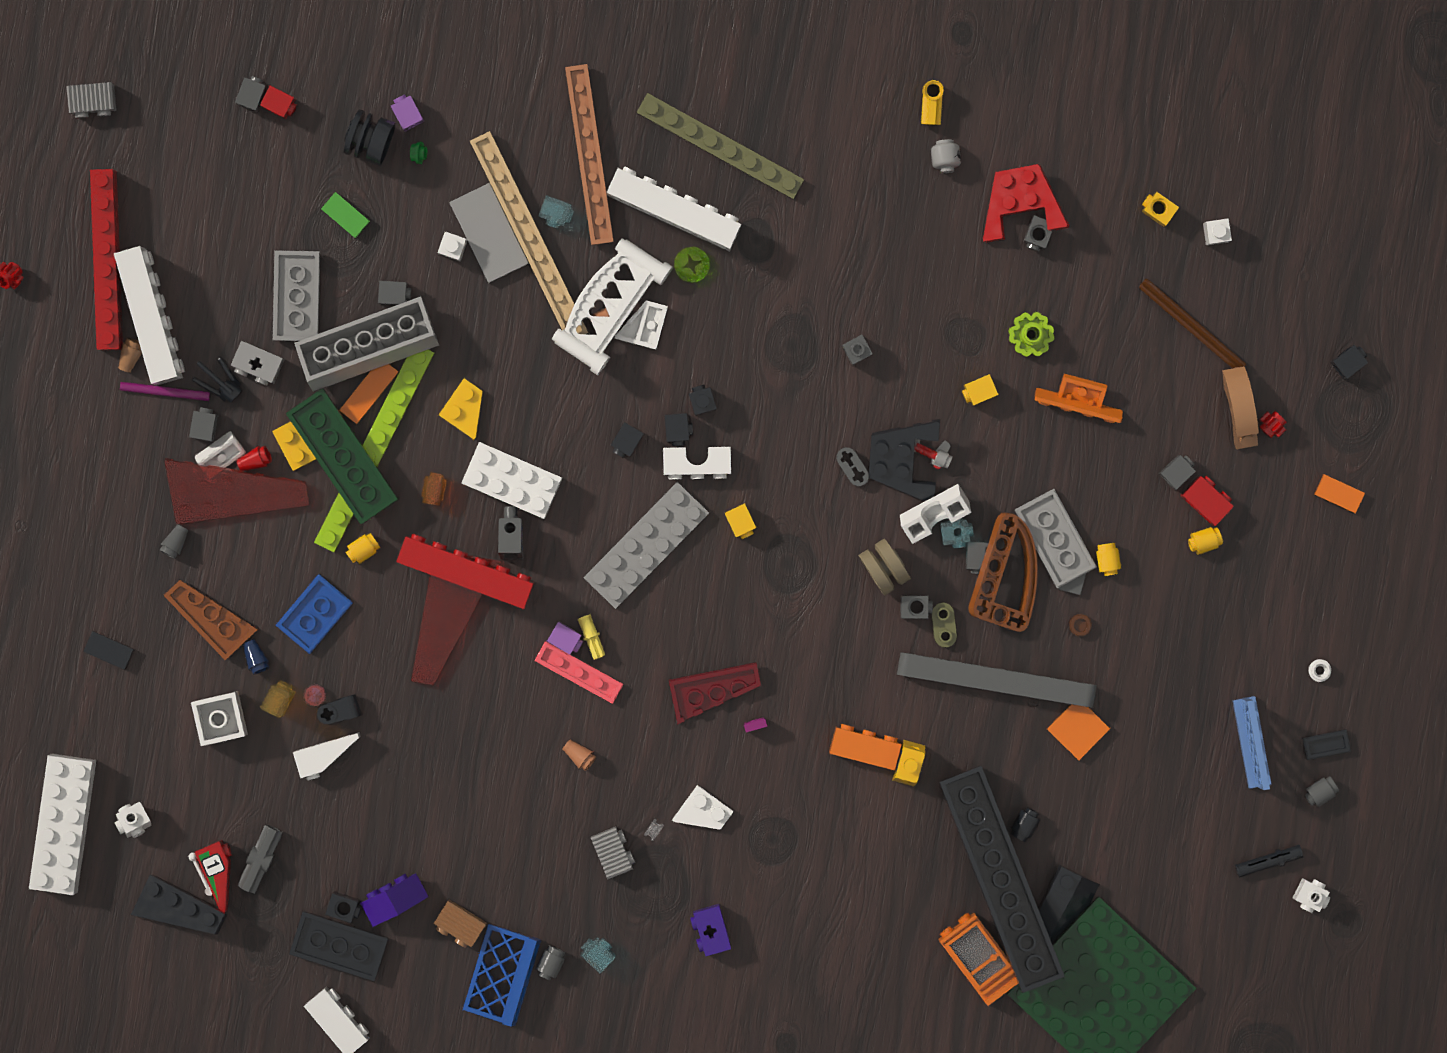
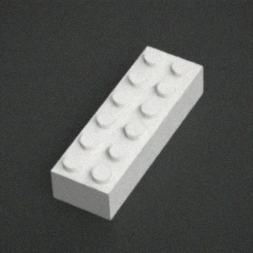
(674, 209)
(148, 315)
(62, 824)

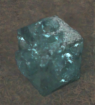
(960, 540)

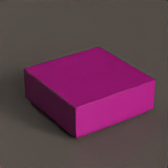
(755, 724)

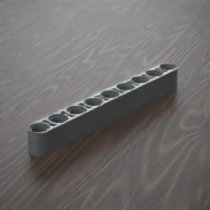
(996, 679)

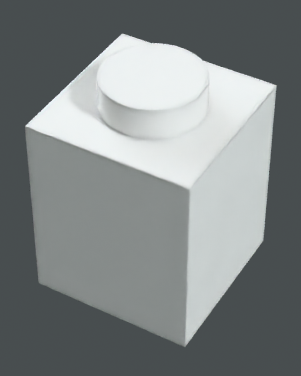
(1217, 232)
(452, 246)

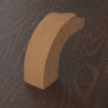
(1241, 406)

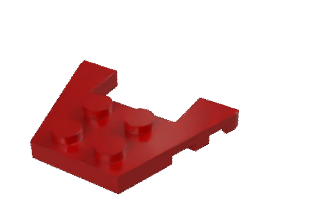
(1019, 192)

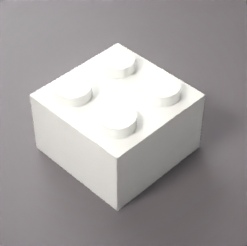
(219, 718)

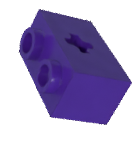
(711, 916)

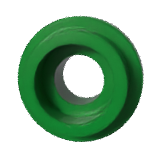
(418, 152)

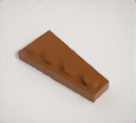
(214, 622)

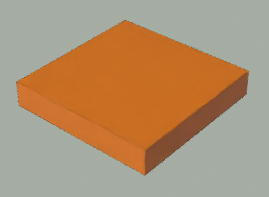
(1078, 729)

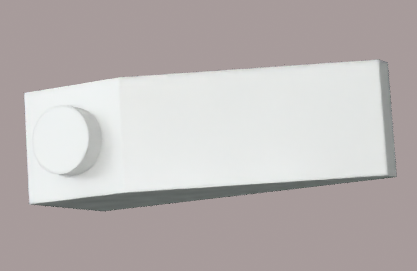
(317, 758)

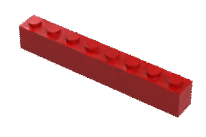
(106, 273)

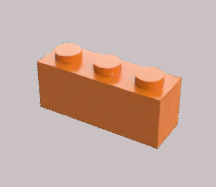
(865, 747)

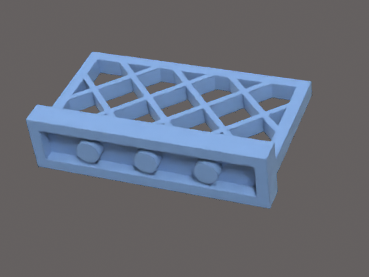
(1252, 743)

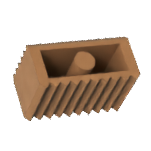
(459, 923)

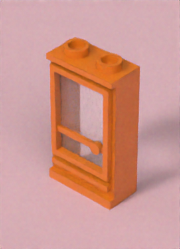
(979, 957)

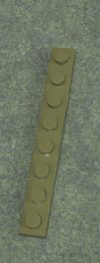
(720, 146)

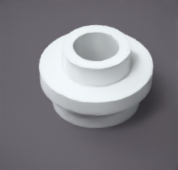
(1326, 670)

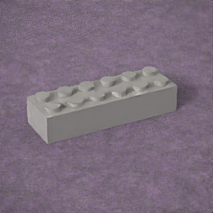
(366, 344)

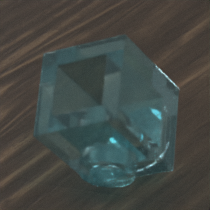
(556, 212)
(598, 953)

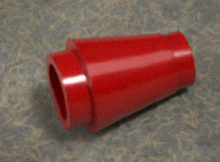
(256, 458)

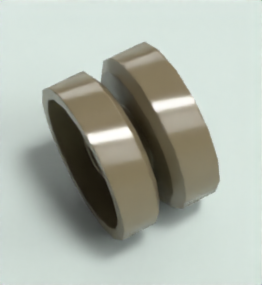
(885, 566)

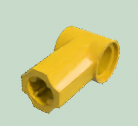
(932, 105)

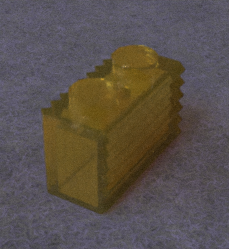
(278, 699)

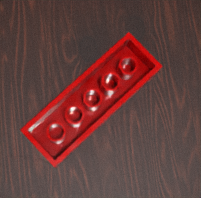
(466, 572)

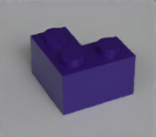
(393, 899)

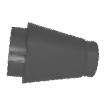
(174, 542)

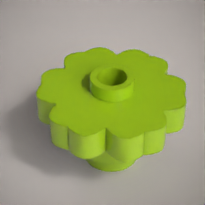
(1037, 324)

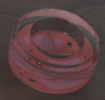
(314, 695)

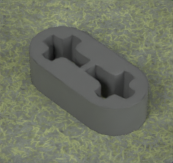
(856, 463)

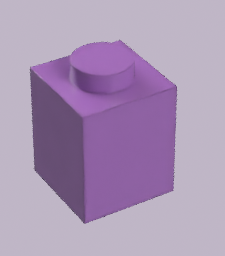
(407, 112)
(565, 638)

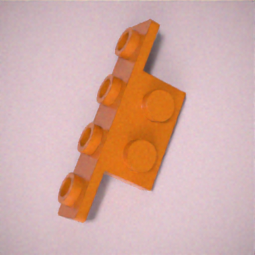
(1080, 396)

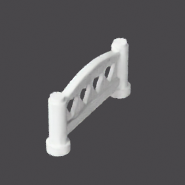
(590, 347)

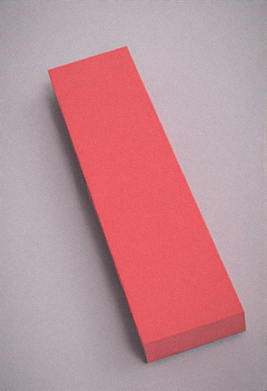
(579, 672)

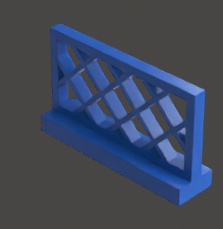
(518, 985)

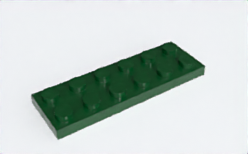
(342, 456)

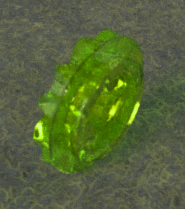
(686, 273)

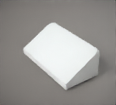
(221, 452)

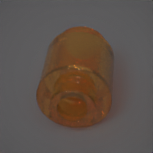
(433, 489)

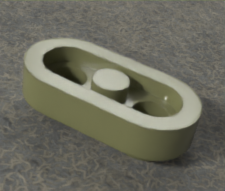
(943, 625)

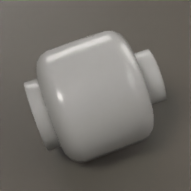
(946, 155)

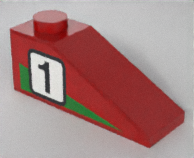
(216, 867)

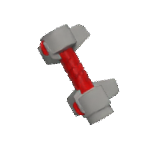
(939, 458)

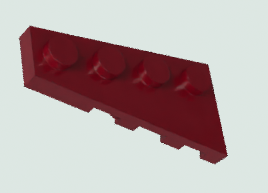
(709, 689)

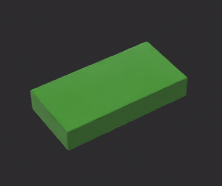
(345, 215)

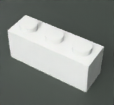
(337, 1021)

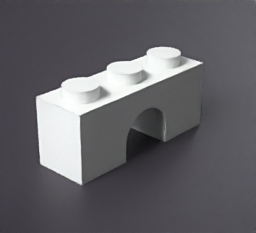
(717, 463)
(949, 504)

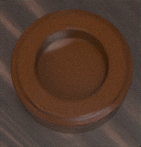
(1080, 625)

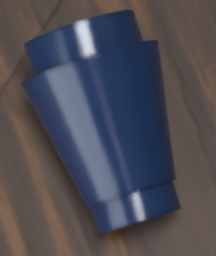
(255, 658)

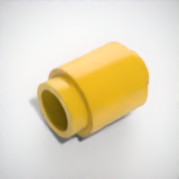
(1205, 540)
(362, 548)
(1108, 559)

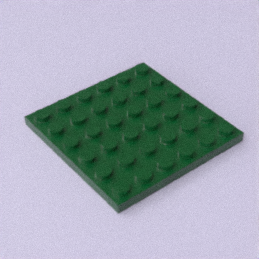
(1112, 987)

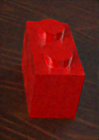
(1207, 500)

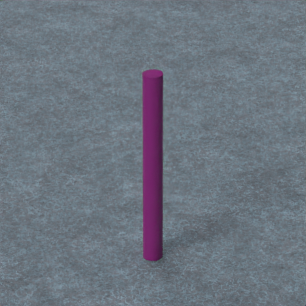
(164, 391)

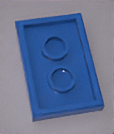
(314, 613)

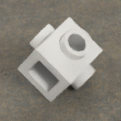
(135, 812)
(1304, 893)

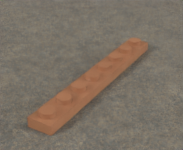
(589, 154)

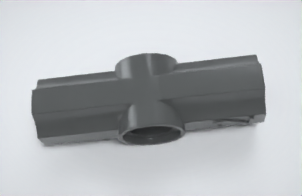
(260, 858)

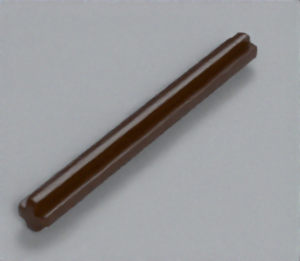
(1191, 324)

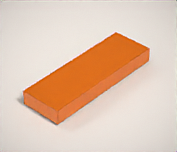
(368, 392)

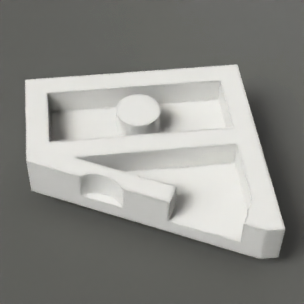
(644, 326)
(703, 810)

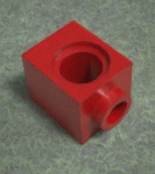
(278, 102)

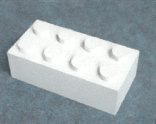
(512, 480)

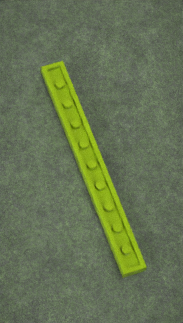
(378, 440)

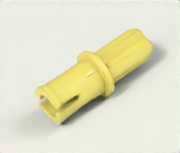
(591, 636)

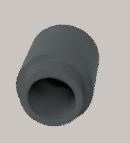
(1321, 792)
(551, 962)

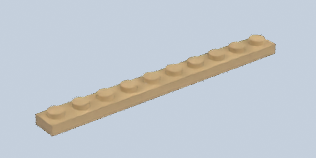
(525, 229)

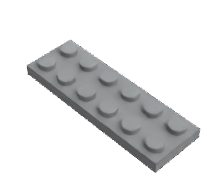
(646, 545)

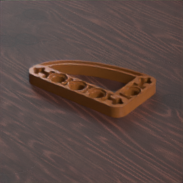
(1001, 556)

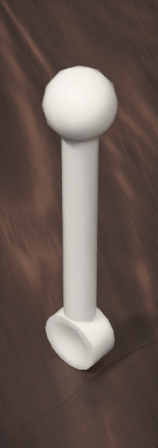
(192, 856)

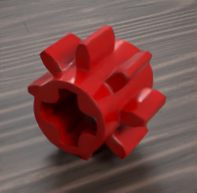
(10, 275)
(1272, 424)

